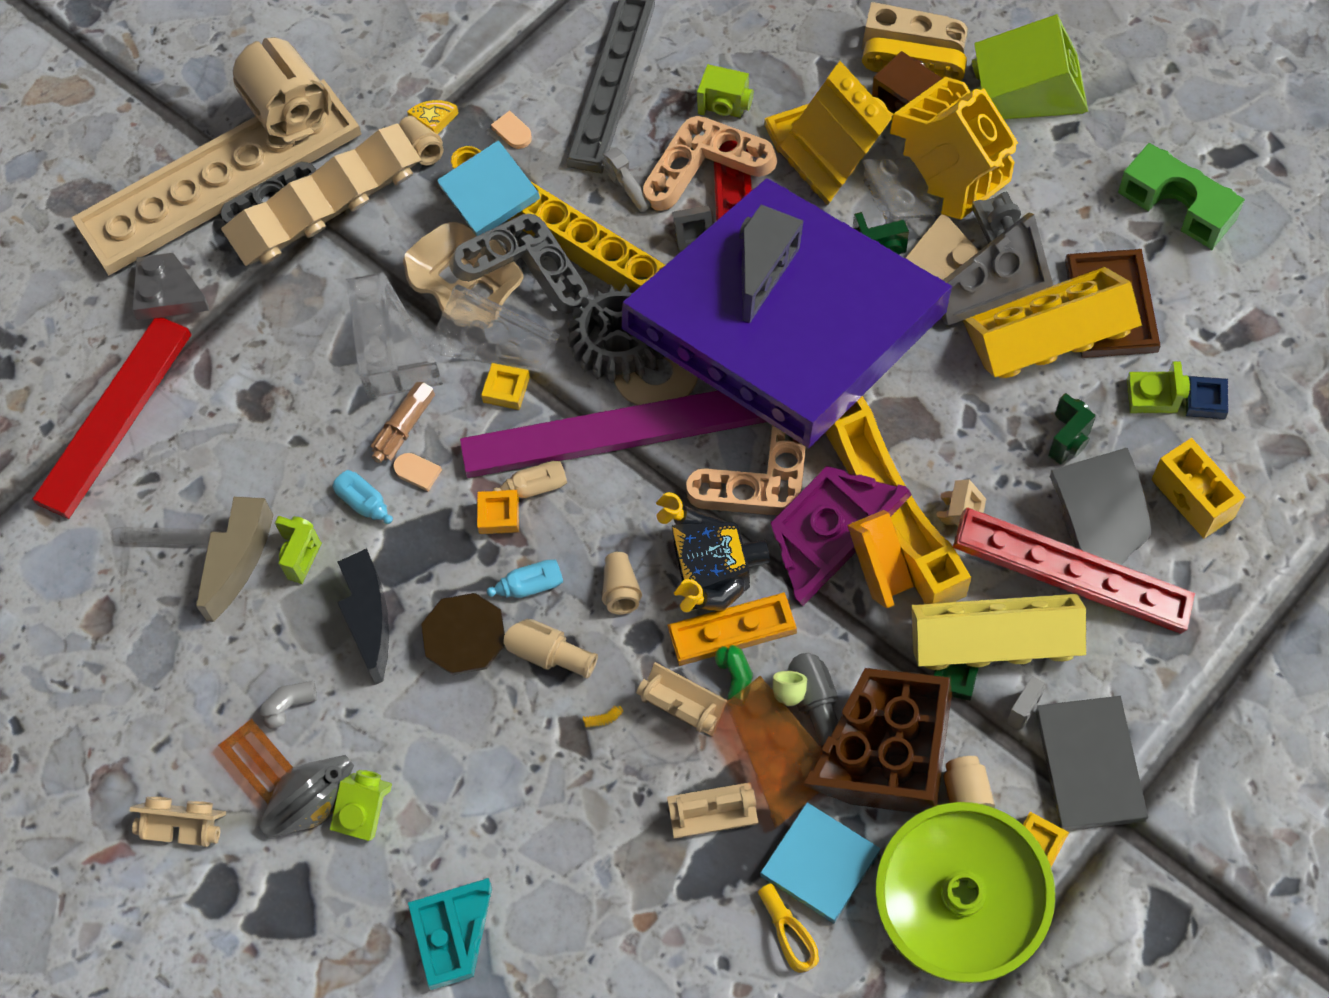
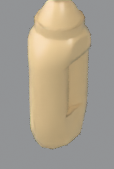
(536, 480)

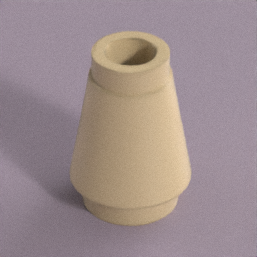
(424, 140)
(620, 585)

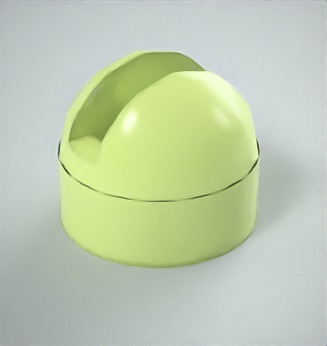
(789, 687)

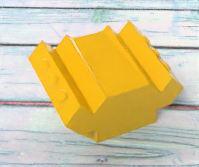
(834, 132)
(957, 144)

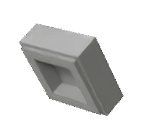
(1026, 703)

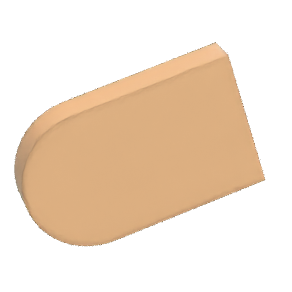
(512, 131)
(416, 470)

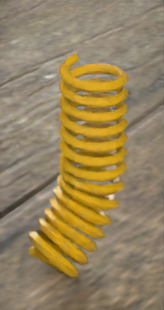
(607, 717)

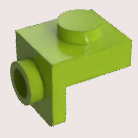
(359, 804)

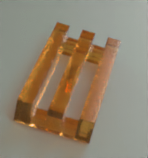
(239, 737)

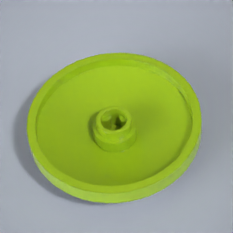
(965, 892)

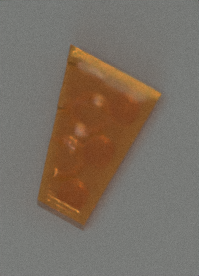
(776, 747)

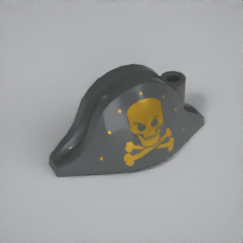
(305, 796)

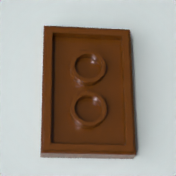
(1131, 267)

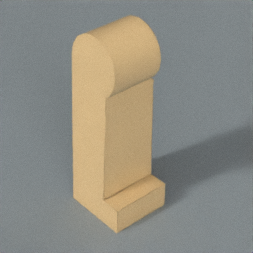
(914, 27)

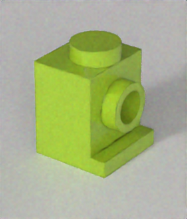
(724, 92)

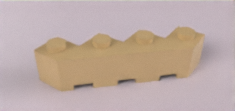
(315, 199)

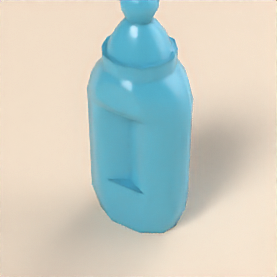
(361, 496)
(528, 580)

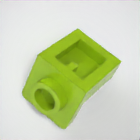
(1157, 390)
(301, 549)

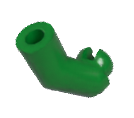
(738, 666)

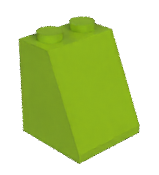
(1031, 71)

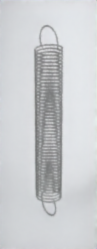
(193, 536)

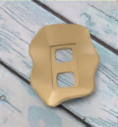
(432, 255)

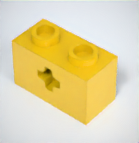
(1198, 488)

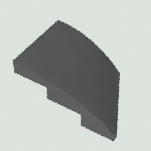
(1104, 505)

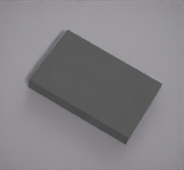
(1091, 763)

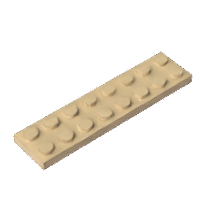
(200, 184)

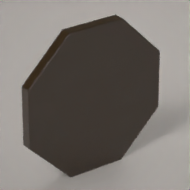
(463, 634)

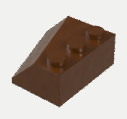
(887, 743)

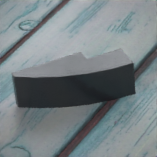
(366, 611)

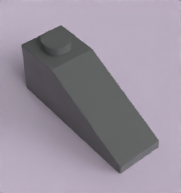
(767, 250)

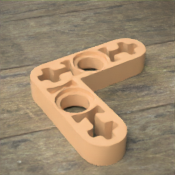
(705, 147)
(765, 485)

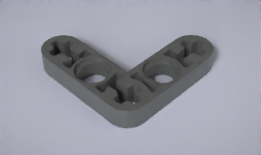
(528, 249)

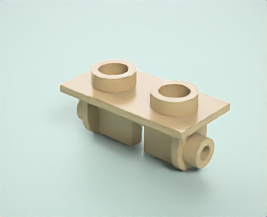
(682, 699)
(712, 810)
(160, 818)

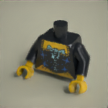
(709, 556)

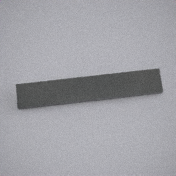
(610, 85)

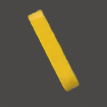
(946, 61)

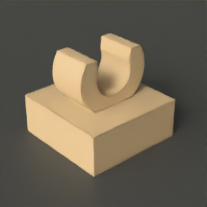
(963, 495)

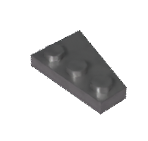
(999, 273)

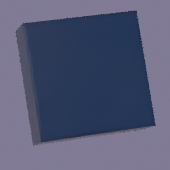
(1207, 397)

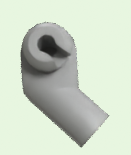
(283, 698)

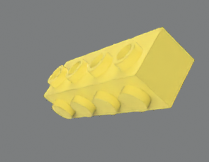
(999, 631)

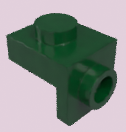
(891, 235)
(1075, 433)

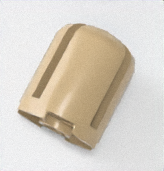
(280, 88)

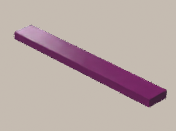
(603, 432)

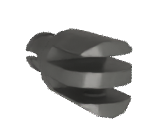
(819, 694)

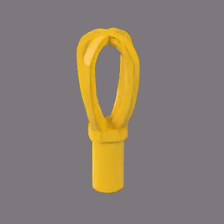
(782, 916)

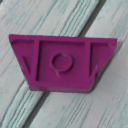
(815, 527)

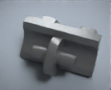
(996, 215)

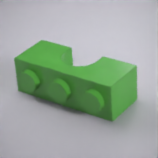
(1160, 176)

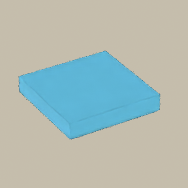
(488, 189)
(820, 862)

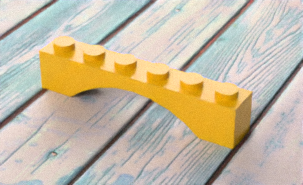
(928, 555)

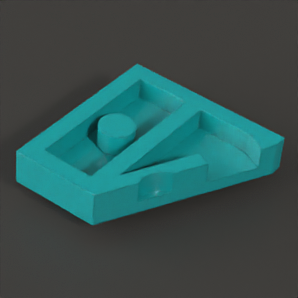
(451, 931)

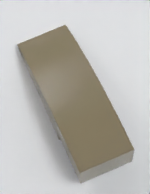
(233, 555)

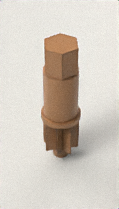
(403, 420)

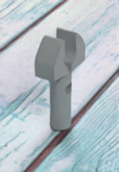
(618, 170)

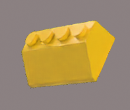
(1054, 322)

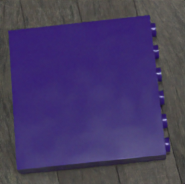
(818, 338)

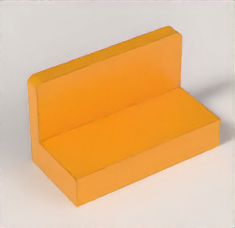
(880, 557)

